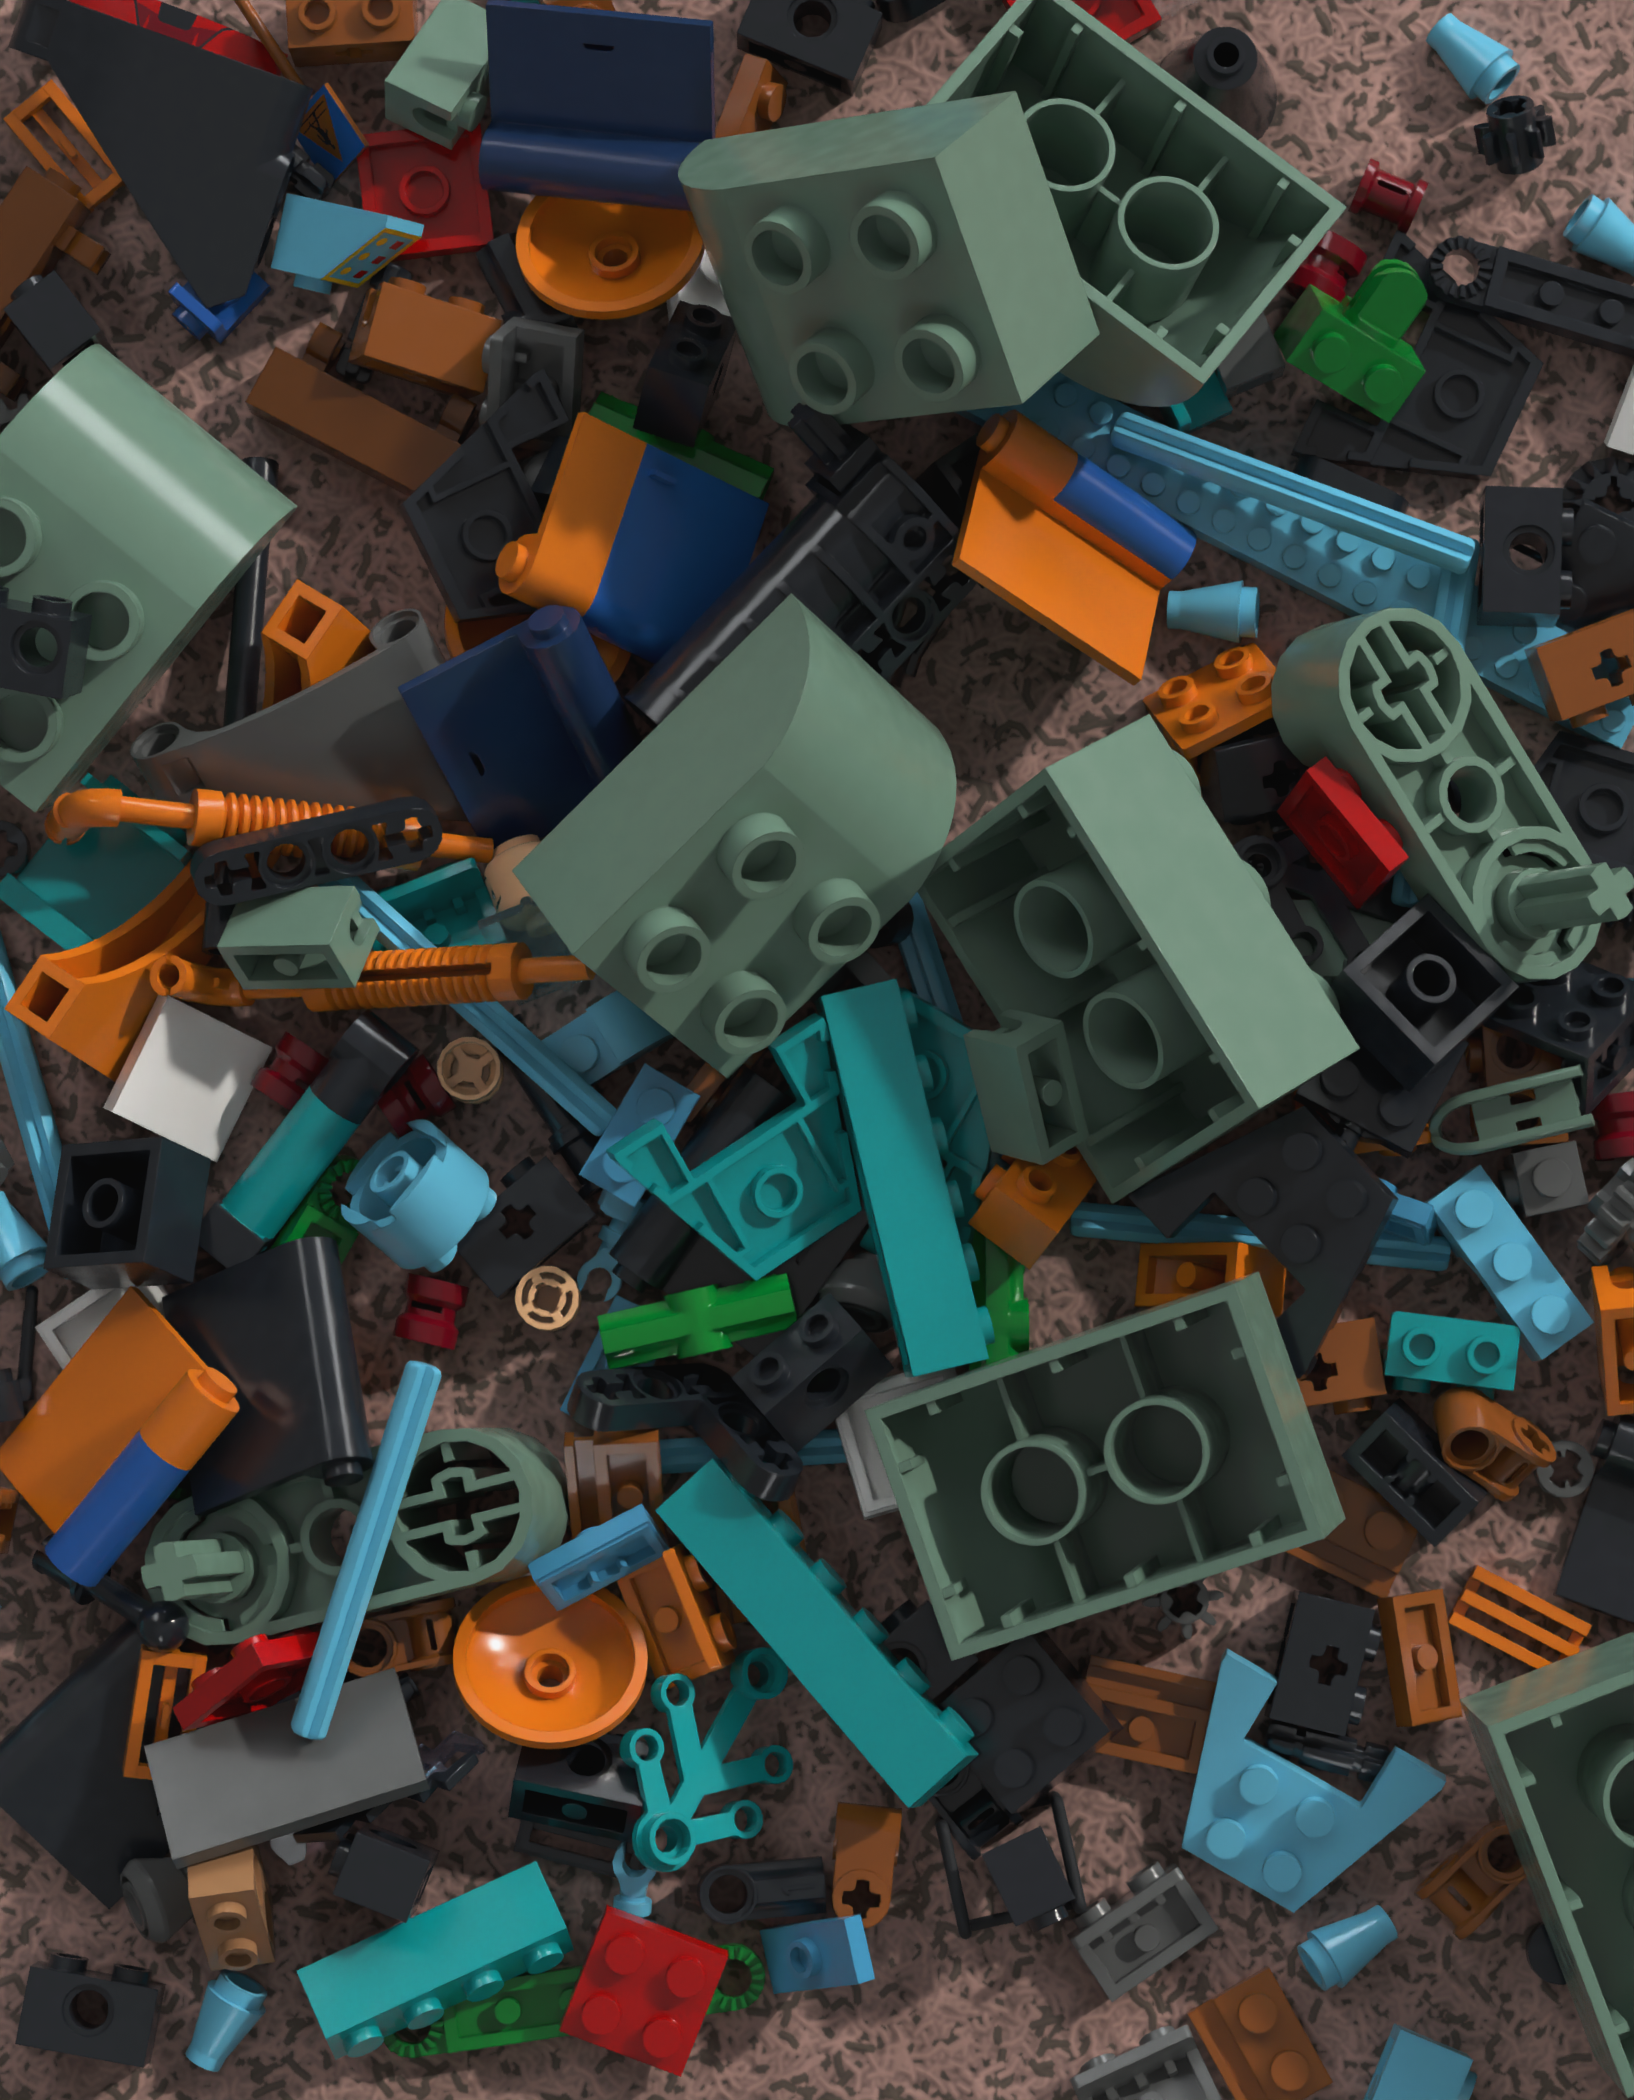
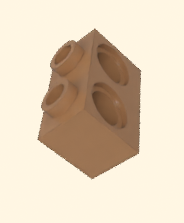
(233, 1909)

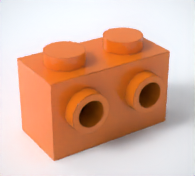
(1030, 1202)

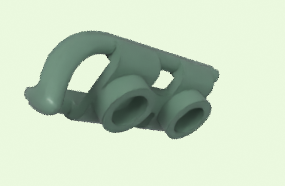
(1498, 1119)

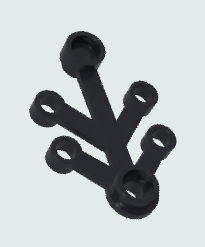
(1323, 891)

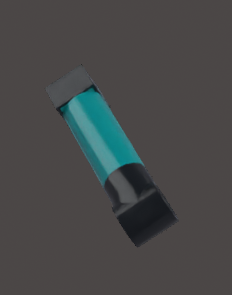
(358, 1074)

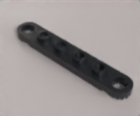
(1538, 294)

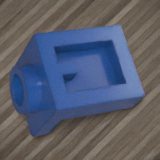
(217, 320)

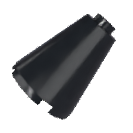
(1228, 75)

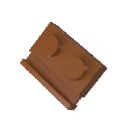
(612, 1476)
(1366, 1545)
(1159, 1709)
(1259, 2042)

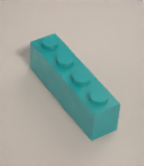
(436, 1961)

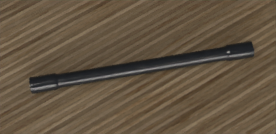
(242, 680)

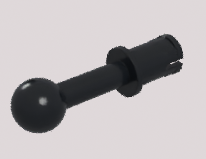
(159, 1624)

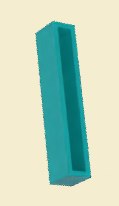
(903, 1178)
(820, 1634)

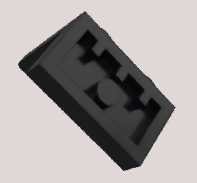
(1580, 1018)

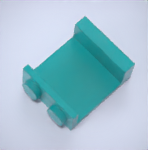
(100, 880)

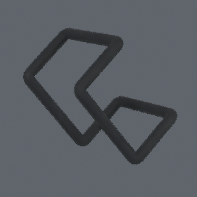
(965, 1925)

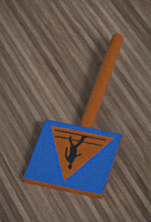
(327, 128)

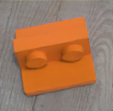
(1214, 702)

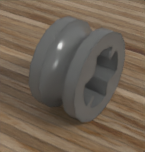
(1583, 1466)

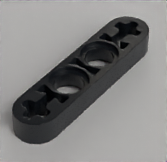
(315, 840)

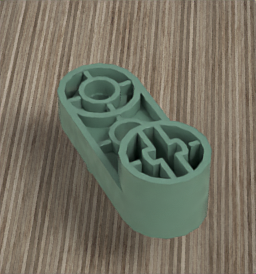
(1404, 716)
(273, 1557)

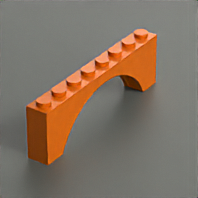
(101, 992)

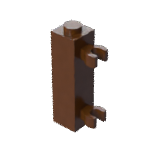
(36, 228)
(351, 424)

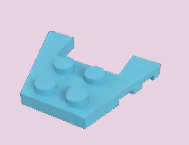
(1272, 1818)

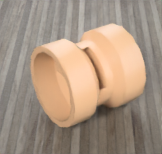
(465, 1062)
(555, 1305)

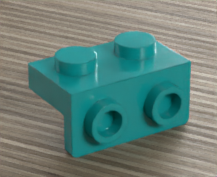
(444, 904)
(1451, 1352)

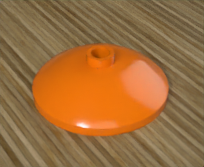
(572, 250)
(520, 1639)

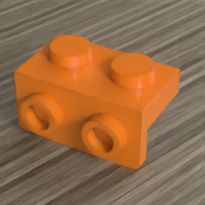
(679, 1616)

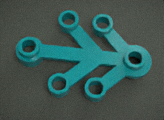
(701, 1765)

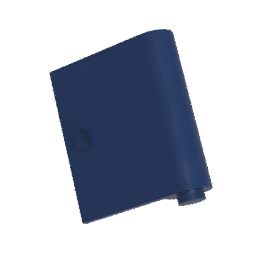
(595, 103)
(535, 716)

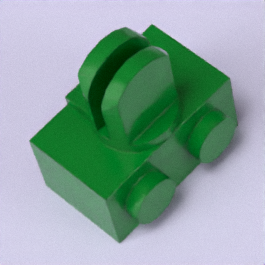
(1358, 341)

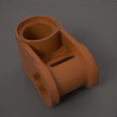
(1489, 1441)
(409, 1638)
(867, 1851)
(1473, 1879)

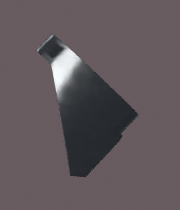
(185, 129)

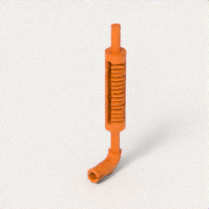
(214, 817)
(389, 979)

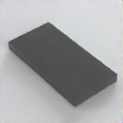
(263, 1781)

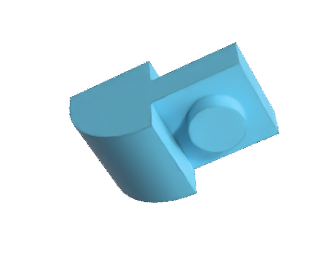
(606, 1038)

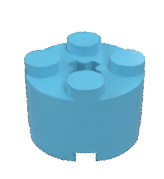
(417, 1196)

